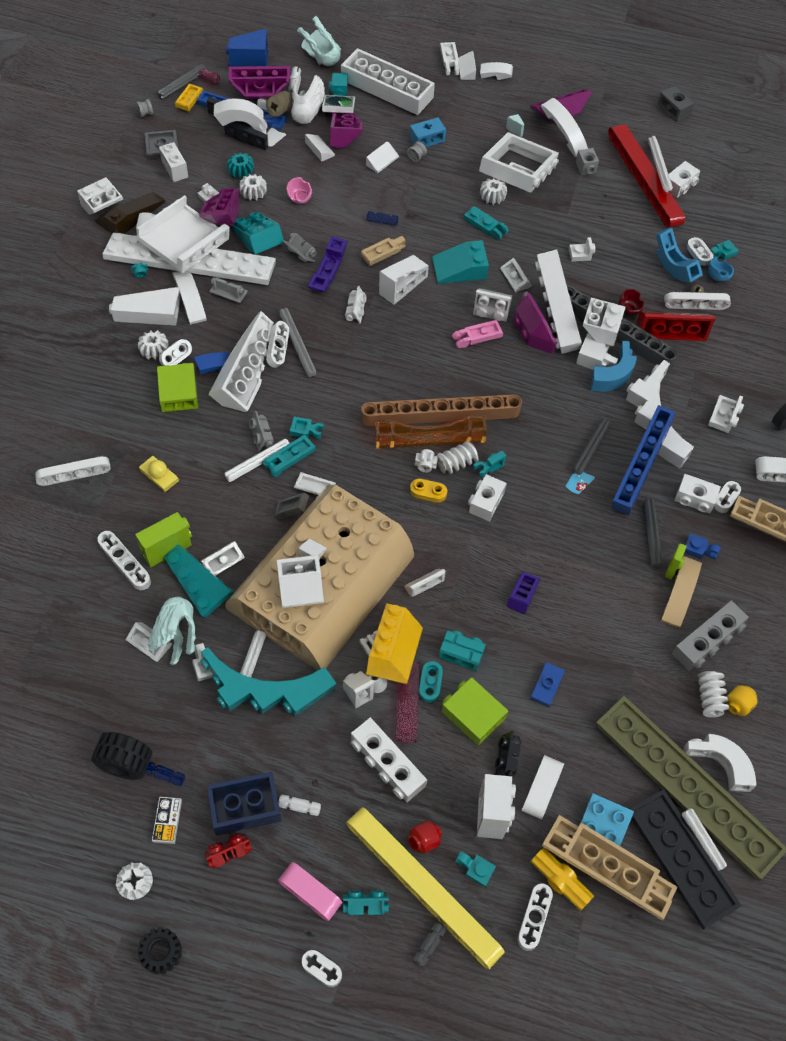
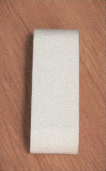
(542, 787)

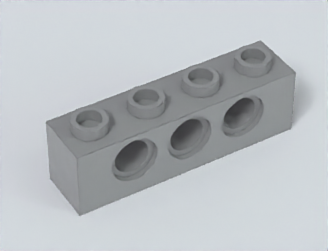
(691, 657)

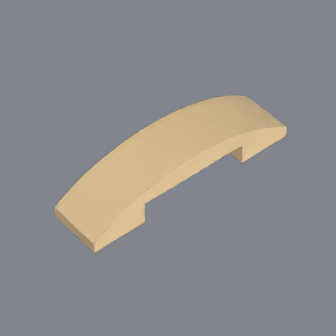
(681, 593)

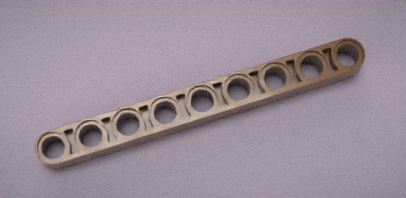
(433, 407)

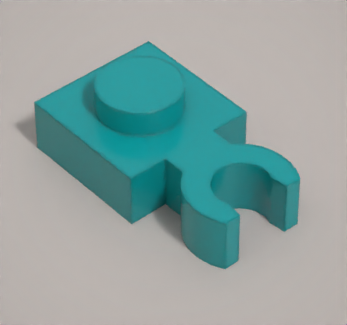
(304, 426)

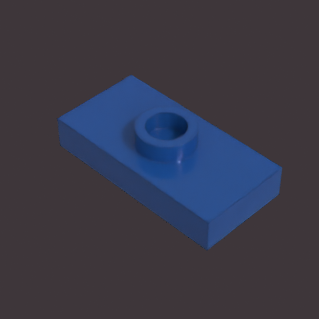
(547, 684)

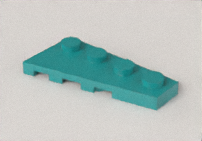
(199, 583)

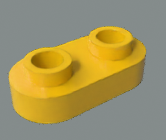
(428, 491)

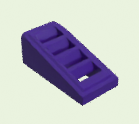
(518, 602)

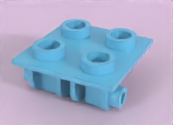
(607, 818)

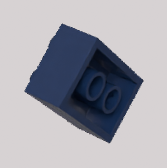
(243, 803)

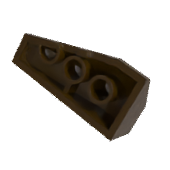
(125, 216)

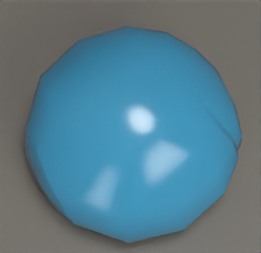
(720, 270)

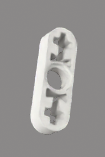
(272, 351)
(545, 903)

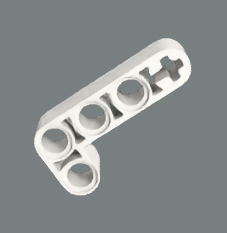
(771, 469)

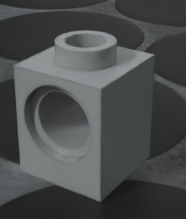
(587, 161)

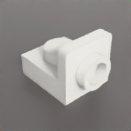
(582, 252)

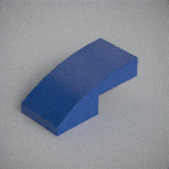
(211, 362)

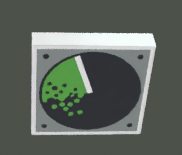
(338, 104)

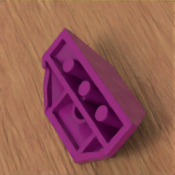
(259, 80)
(572, 102)
(222, 207)
(533, 325)

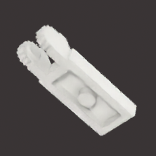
(449, 57)

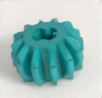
(240, 165)

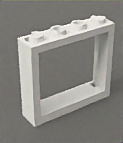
(512, 175)

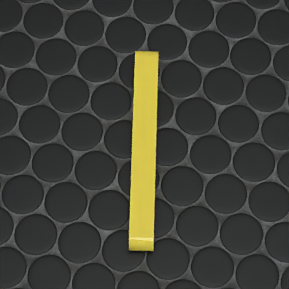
(426, 888)

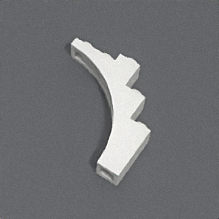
(646, 397)

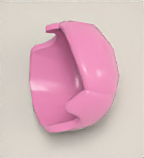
(299, 190)

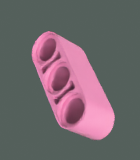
(310, 891)

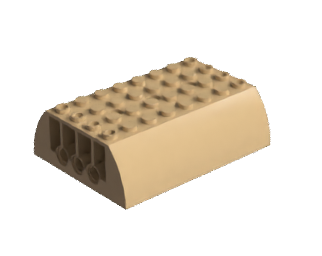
(353, 579)

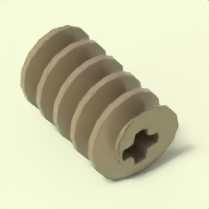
(279, 103)

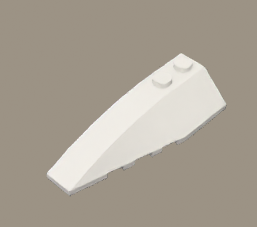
(241, 373)

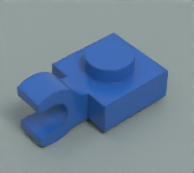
(698, 546)

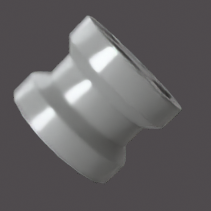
(144, 108)
(417, 151)

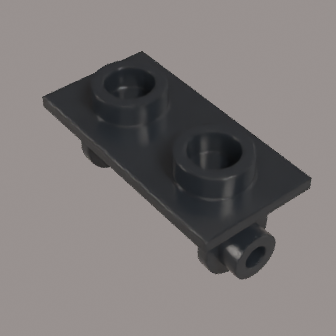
(508, 746)

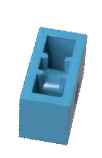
(428, 132)

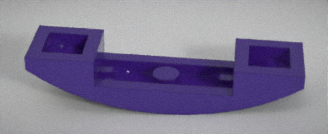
(329, 265)

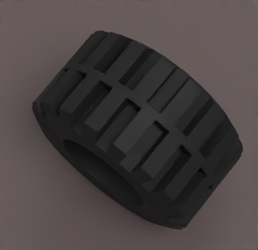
(121, 755)

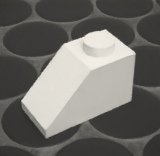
(358, 688)

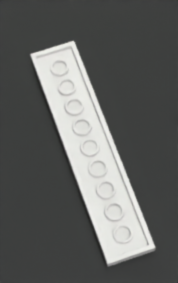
(217, 263)

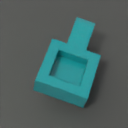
(724, 250)
(493, 463)
(478, 869)

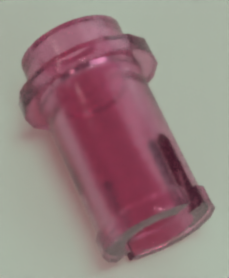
(213, 77)

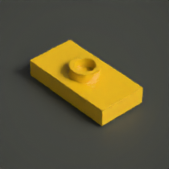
(188, 97)

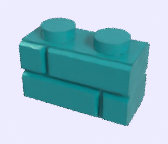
(462, 650)

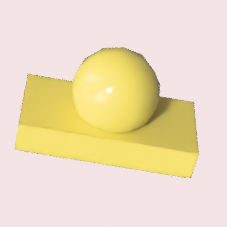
(159, 473)

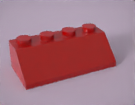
(676, 325)

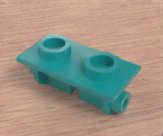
(357, 901)

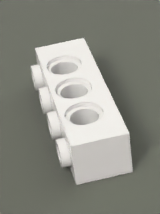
(371, 732)

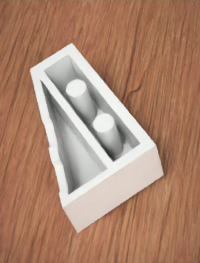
(401, 278)

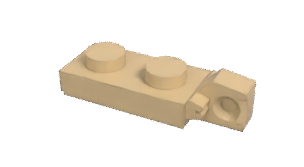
(383, 250)

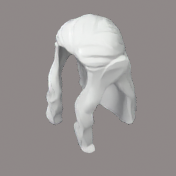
(307, 104)

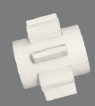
(426, 460)

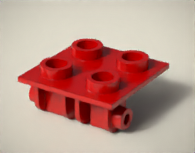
(237, 842)

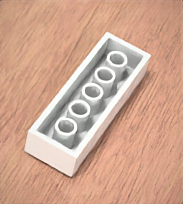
(388, 81)

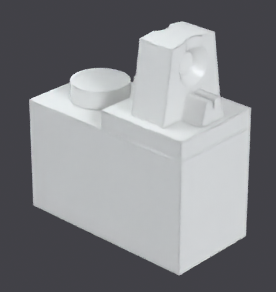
(595, 354)

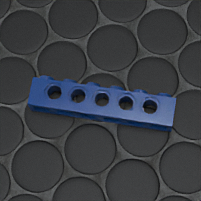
(643, 460)

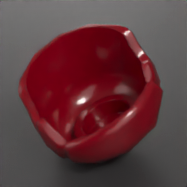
(631, 300)

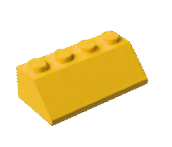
(394, 645)

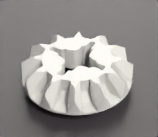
(142, 886)

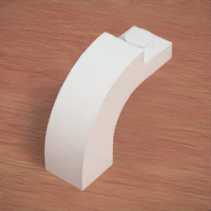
(240, 110)
(732, 758)

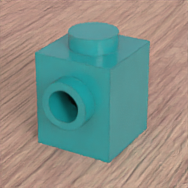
(339, 84)

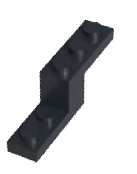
(241, 130)

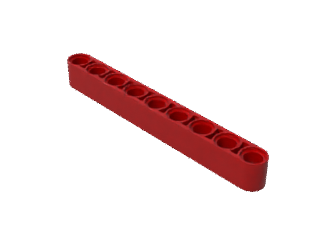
(646, 176)

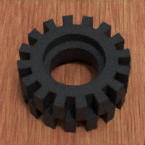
(150, 940)

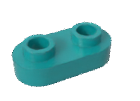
(430, 683)

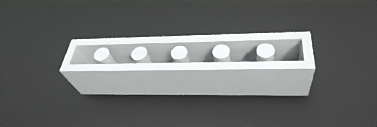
(559, 302)

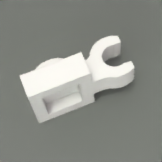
(200, 671)

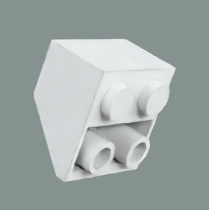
(98, 196)
(492, 305)
(603, 320)
(300, 581)

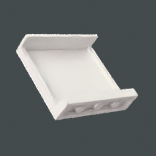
(181, 235)

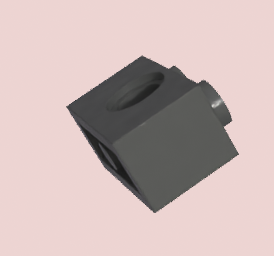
(675, 103)

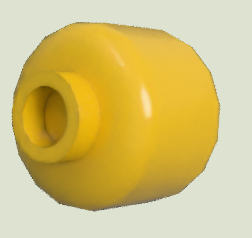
(742, 700)

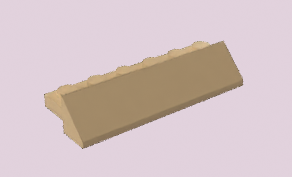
(761, 516)
(611, 865)

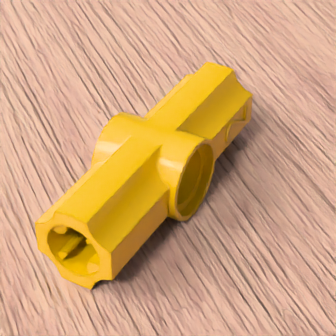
(562, 879)

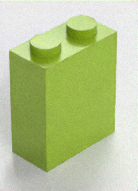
(177, 387)
(163, 537)
(474, 711)

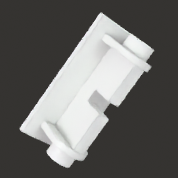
(355, 306)

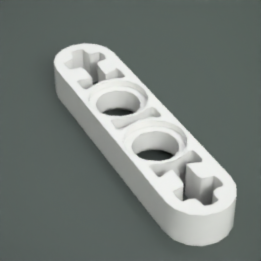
(717, 301)
(72, 471)
(125, 559)

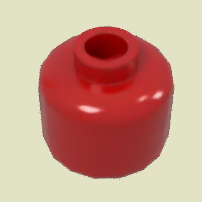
(425, 837)

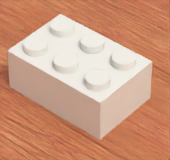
(495, 807)

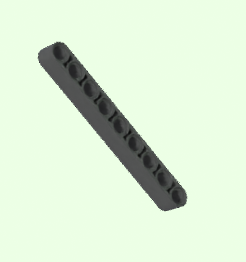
(640, 340)

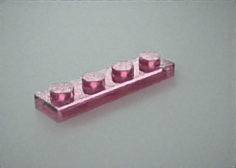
(408, 707)

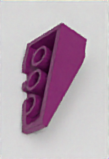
(344, 129)

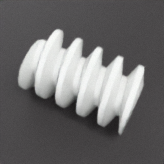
(456, 456)
(711, 690)

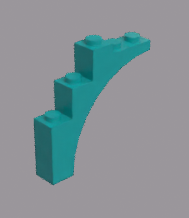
(264, 695)

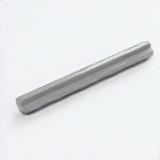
(298, 343)

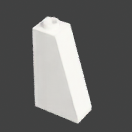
(148, 307)

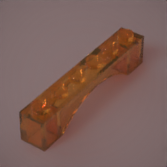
(396, 434)

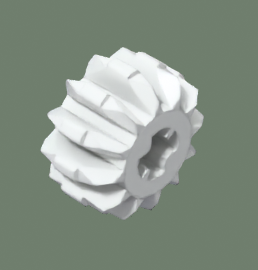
(253, 187)
(493, 191)
(152, 344)

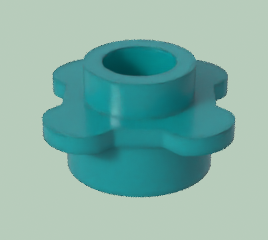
(139, 270)

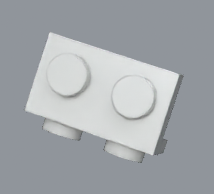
(725, 413)

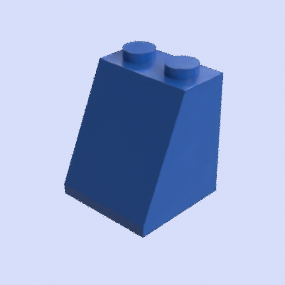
(248, 50)

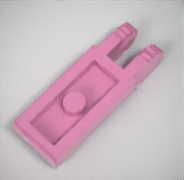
(478, 334)

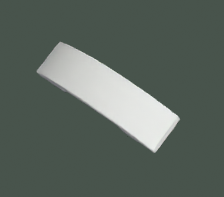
(566, 124)
(190, 296)

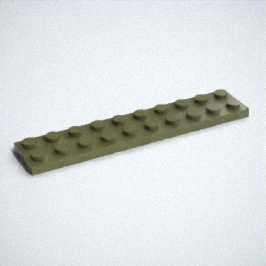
(692, 788)

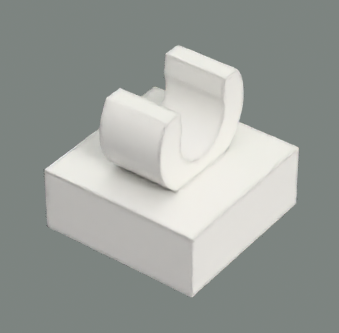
(207, 192)

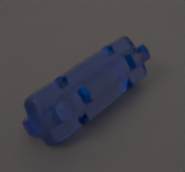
(382, 218)
(165, 774)

